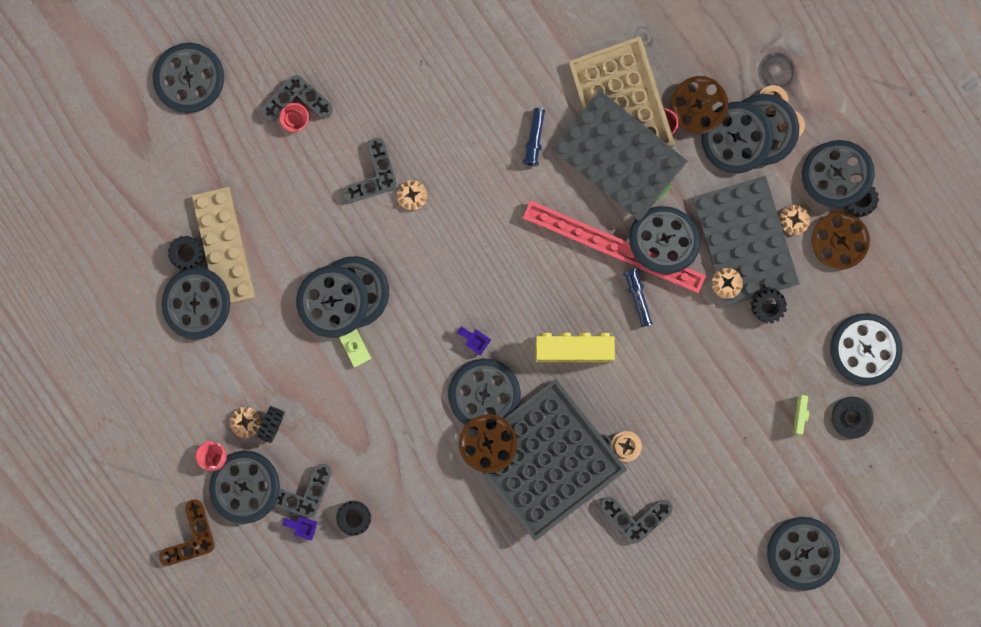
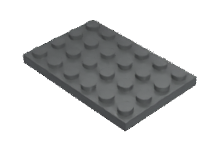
(619, 155)
(746, 236)

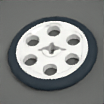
(884, 368)

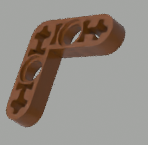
(198, 537)

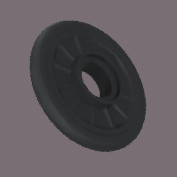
(863, 423)

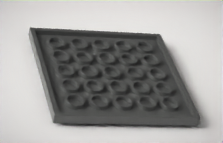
(556, 463)

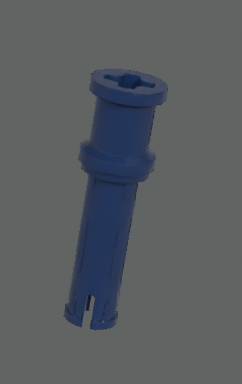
(533, 146)
(645, 319)

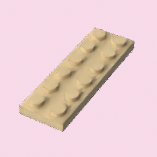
(223, 242)

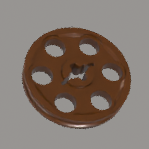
(707, 108)
(838, 250)
(497, 445)

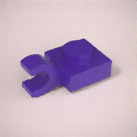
(476, 341)
(303, 528)

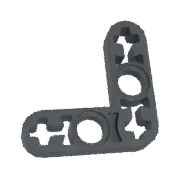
(300, 94)
(377, 181)
(308, 497)
(631, 524)

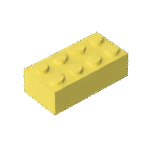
(575, 348)

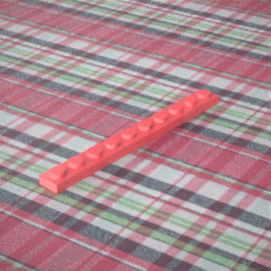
(604, 243)

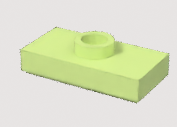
(355, 348)
(801, 415)

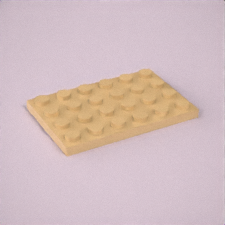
(627, 79)

